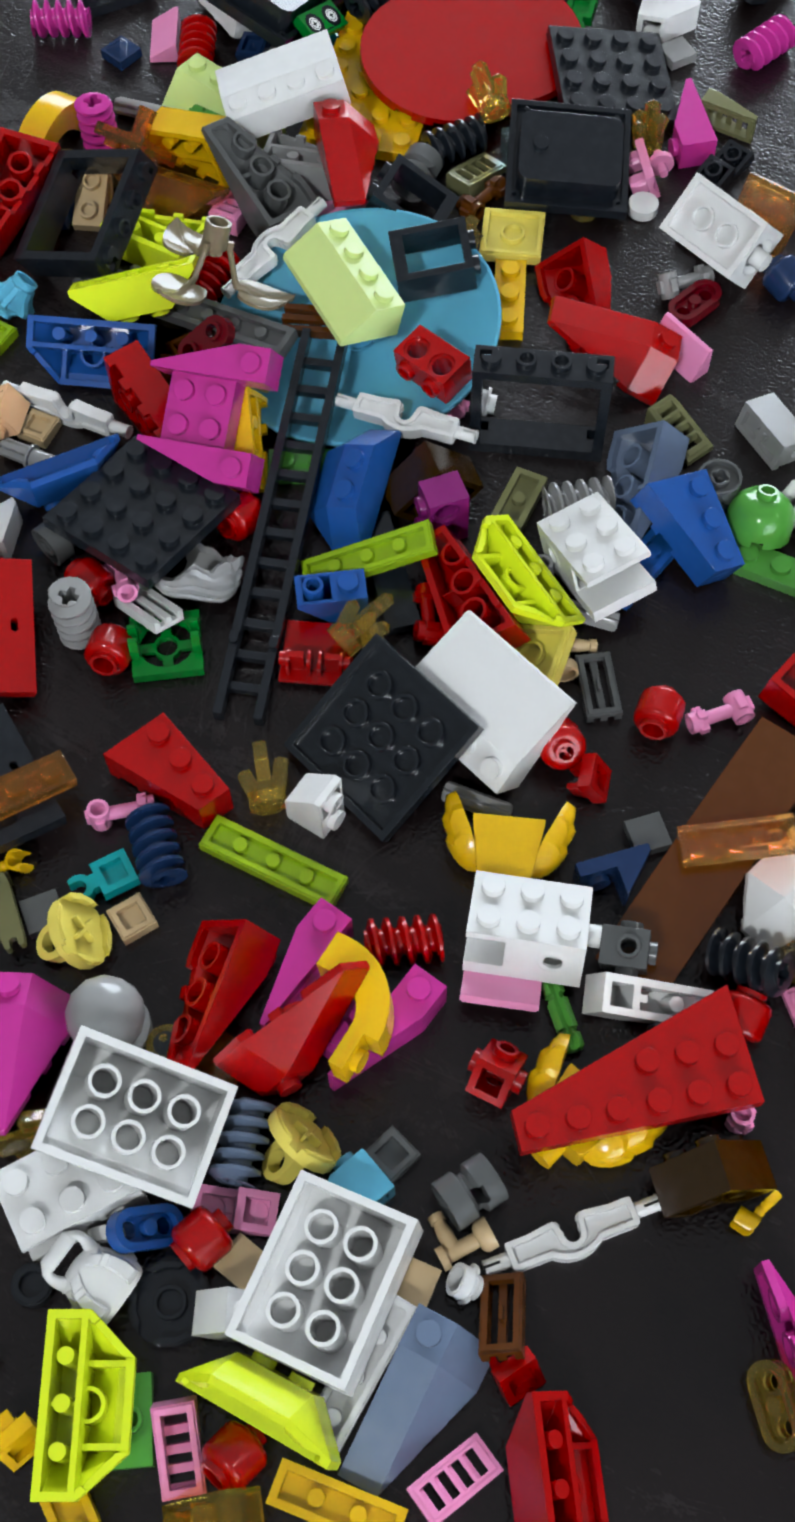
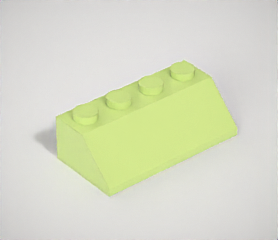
(197, 84)
(345, 283)

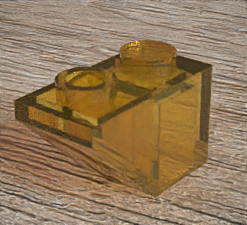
(218, 1506)

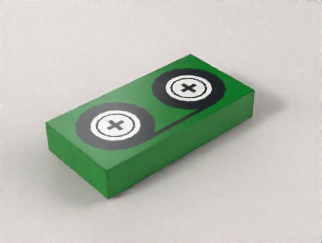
(320, 18)

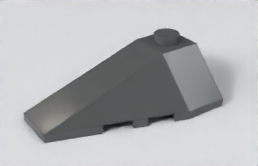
(257, 180)

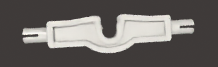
(284, 235)
(76, 415)
(423, 422)
(550, 1244)

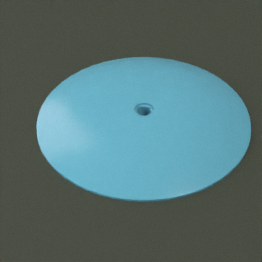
(370, 366)

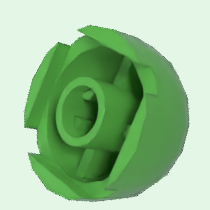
(761, 517)

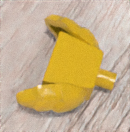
(507, 842)
(599, 1153)

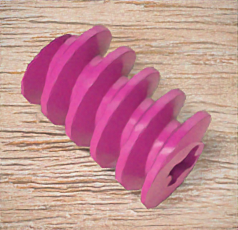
(60, 19)
(764, 43)
(90, 109)

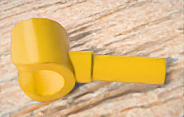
(13, 861)
(747, 1221)

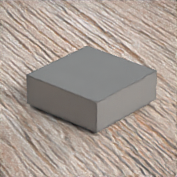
(678, 53)

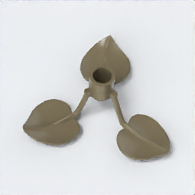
(213, 242)

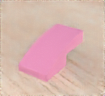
(248, 1209)

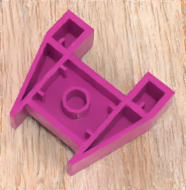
(206, 411)
(414, 999)

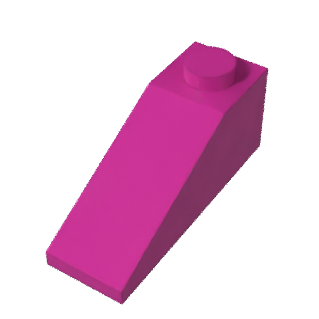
(692, 132)

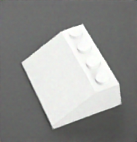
(281, 84)
(502, 694)
(134, 1117)
(325, 1282)

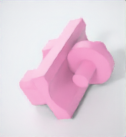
(657, 165)

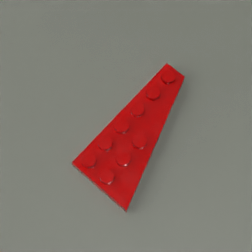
(667, 1076)

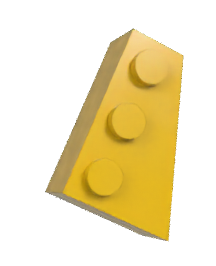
(181, 135)
(251, 430)

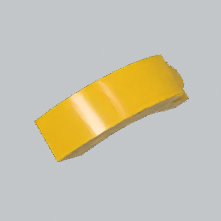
(51, 117)
(374, 1009)

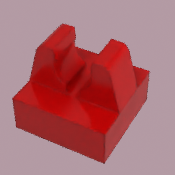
(592, 779)
(517, 1376)

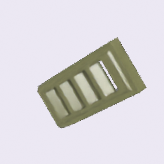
(718, 104)
(458, 177)
(673, 412)

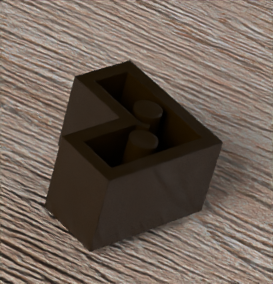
(424, 463)
(711, 1175)

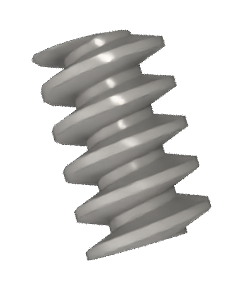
(557, 499)
(73, 611)

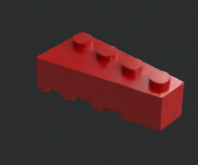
(23, 171)
(138, 388)

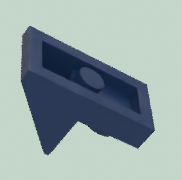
(618, 867)

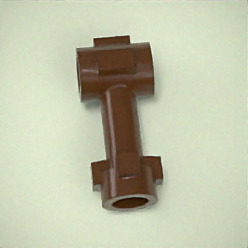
(476, 205)

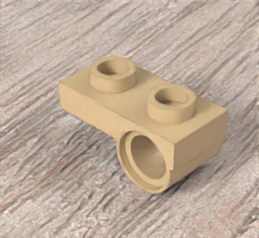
(92, 201)

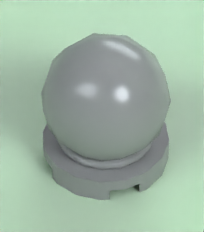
(111, 1008)

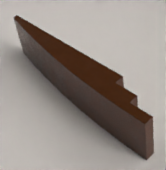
(687, 901)

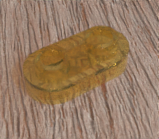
(773, 1405)

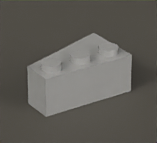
(301, 158)

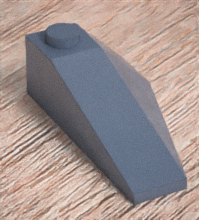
(642, 457)
(421, 1391)

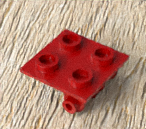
(311, 655)

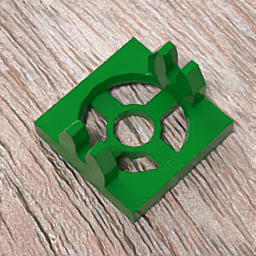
(189, 667)

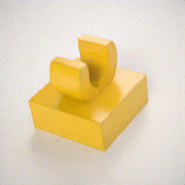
(16, 1439)

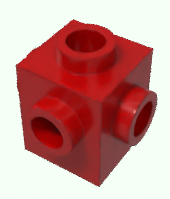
(497, 1072)

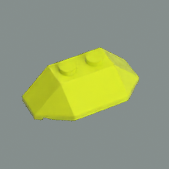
(129, 293)
(522, 576)
(269, 1402)
(82, 1406)

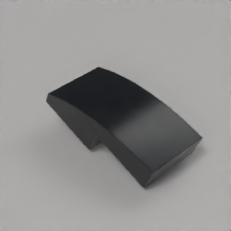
(727, 164)

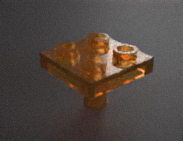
(137, 137)
(771, 203)

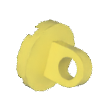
(76, 932)
(299, 1143)

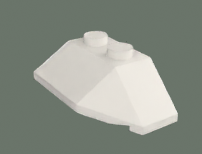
(770, 901)

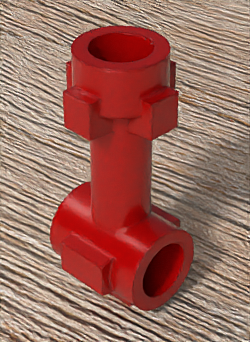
(426, 629)

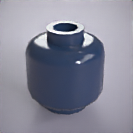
(780, 277)

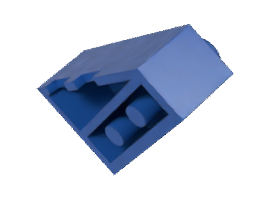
(692, 524)

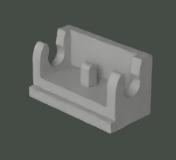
(769, 429)

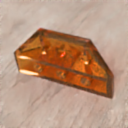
(182, 194)

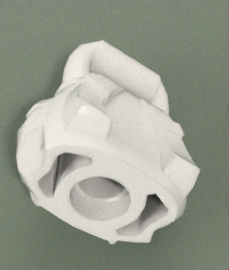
(96, 1277)

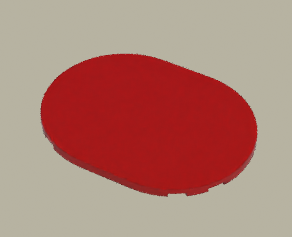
(423, 52)

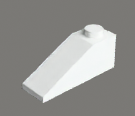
(636, 998)

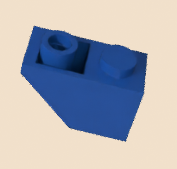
(328, 592)

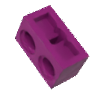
(444, 502)

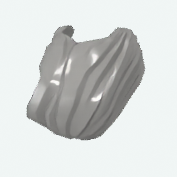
(205, 577)

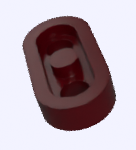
(696, 302)
(202, 338)

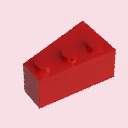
(171, 769)

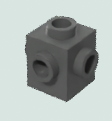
(617, 938)

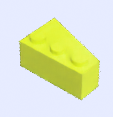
(146, 240)

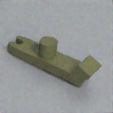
(10, 921)

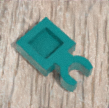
(110, 875)

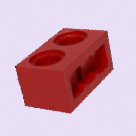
(432, 364)

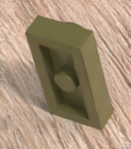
(521, 496)

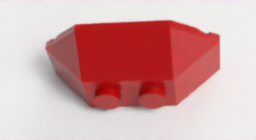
(554, 1462)

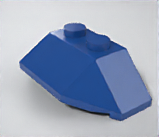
(75, 347)
(55, 477)
(353, 487)

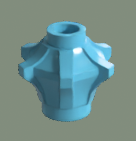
(17, 296)

